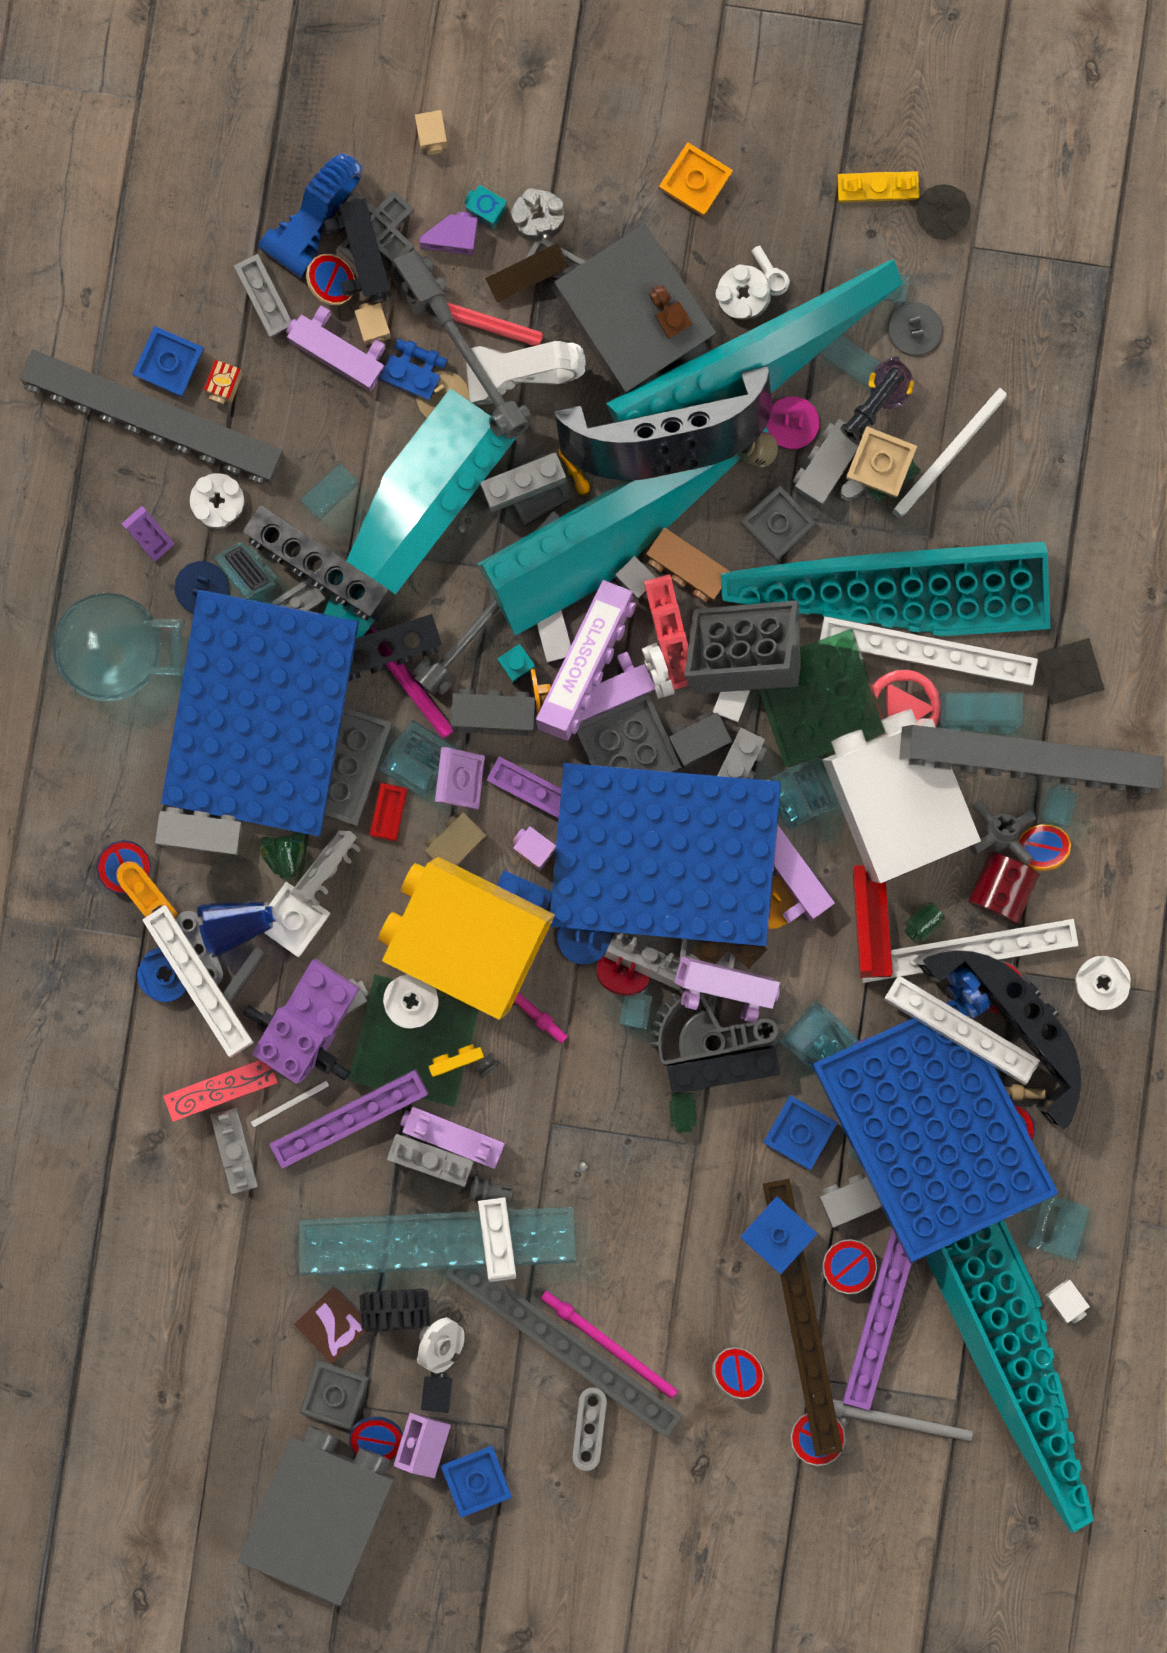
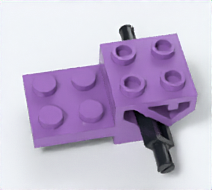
(304, 1028)

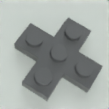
(385, 221)

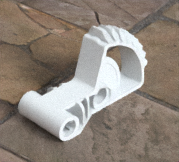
(541, 364)

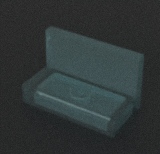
(330, 491)

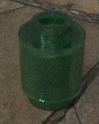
(923, 922)
(683, 1112)

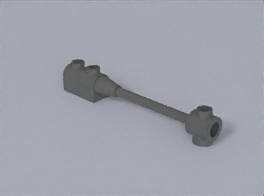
(427, 294)
(433, 674)

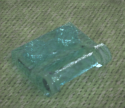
(1066, 1231)

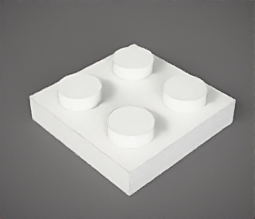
(296, 921)

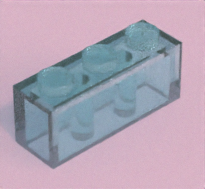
(981, 711)

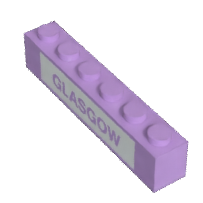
(586, 660)

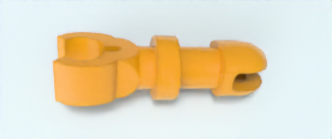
(582, 486)

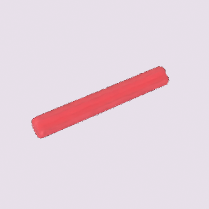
(495, 325)

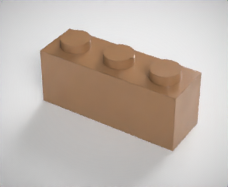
(686, 565)

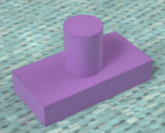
(148, 533)

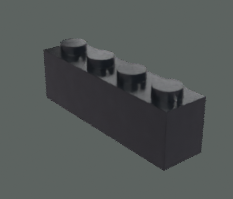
(723, 1071)

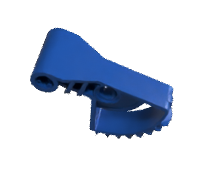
(298, 241)

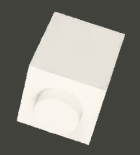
(1068, 1302)

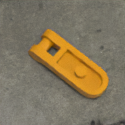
(141, 888)

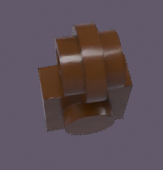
(672, 318)

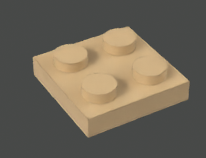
(881, 462)

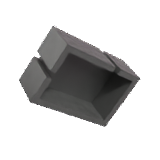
(493, 713)

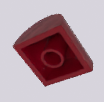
(1004, 887)

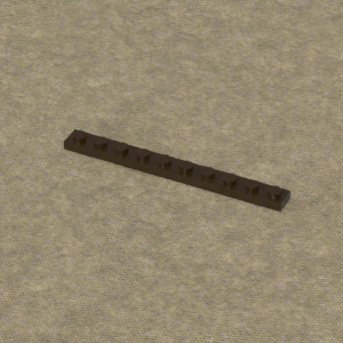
(807, 1341)

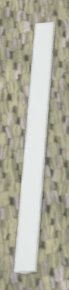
(289, 1104)

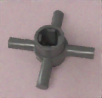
(1002, 833)

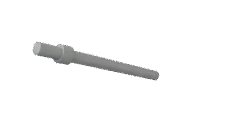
(900, 1421)

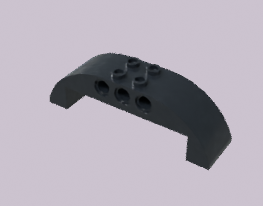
(671, 439)
(1053, 1051)

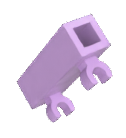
(334, 352)
(619, 689)
(799, 882)
(726, 982)
(452, 1137)

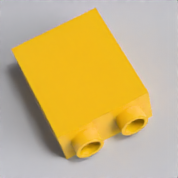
(465, 936)

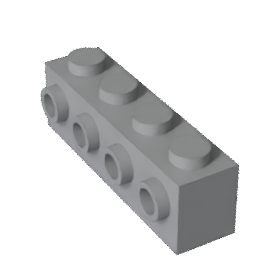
(742, 755)

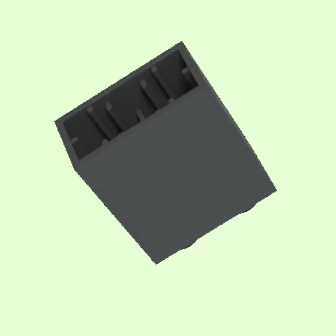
(617, 317)
(318, 1515)

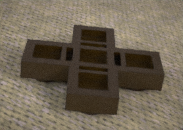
(714, 951)

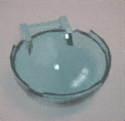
(112, 647)

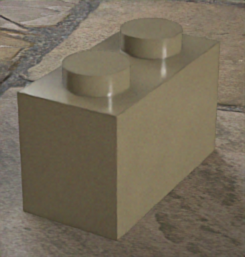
(456, 841)

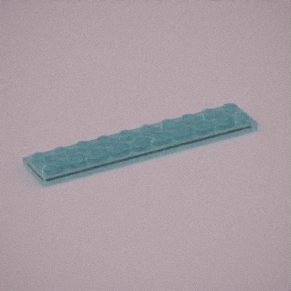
(430, 1241)

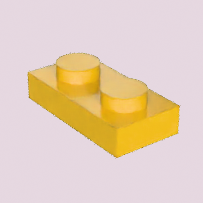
(445, 1064)

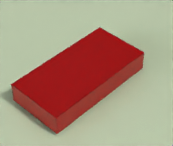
(388, 812)

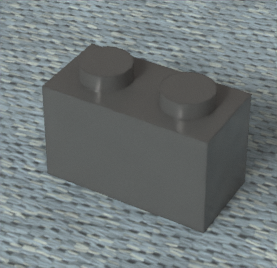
(699, 739)

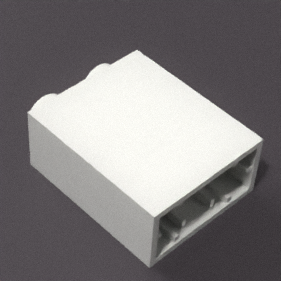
(897, 810)

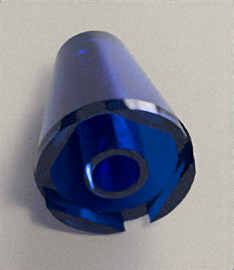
(233, 924)

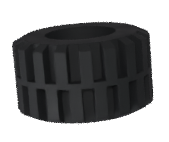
(394, 1309)

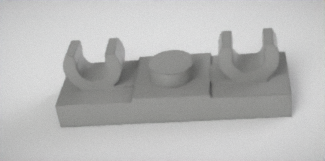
(325, 866)
(647, 960)
(234, 1150)
(430, 1160)

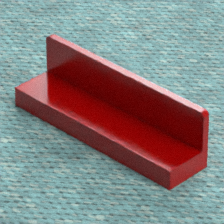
(871, 925)

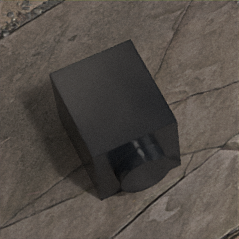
(436, 1392)

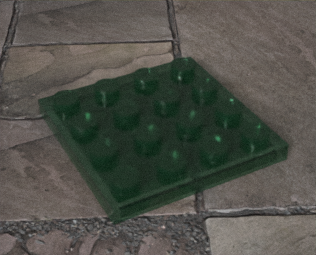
(828, 702)
(392, 1051)

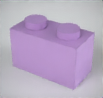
(533, 848)
(422, 1445)

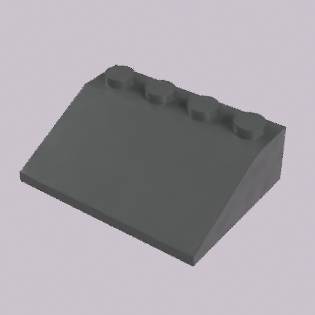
(744, 648)

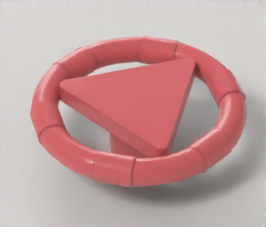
(899, 701)

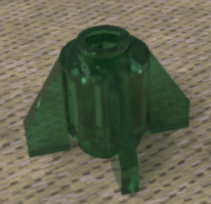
(283, 854)

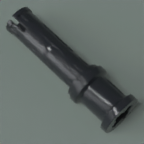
(865, 414)

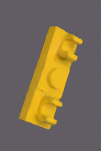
(878, 187)

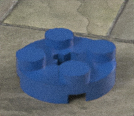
(154, 987)
(965, 987)

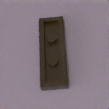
(527, 272)

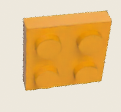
(695, 179)

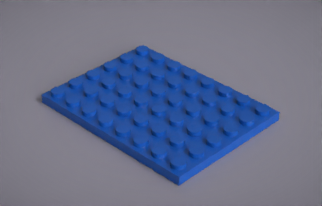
(259, 712)
(665, 854)
(933, 1135)

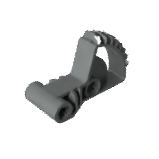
(703, 1026)

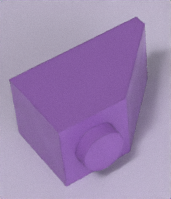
(452, 235)

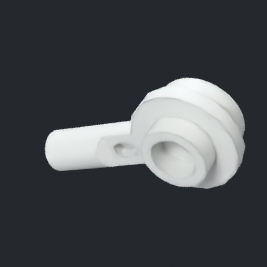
(778, 279)

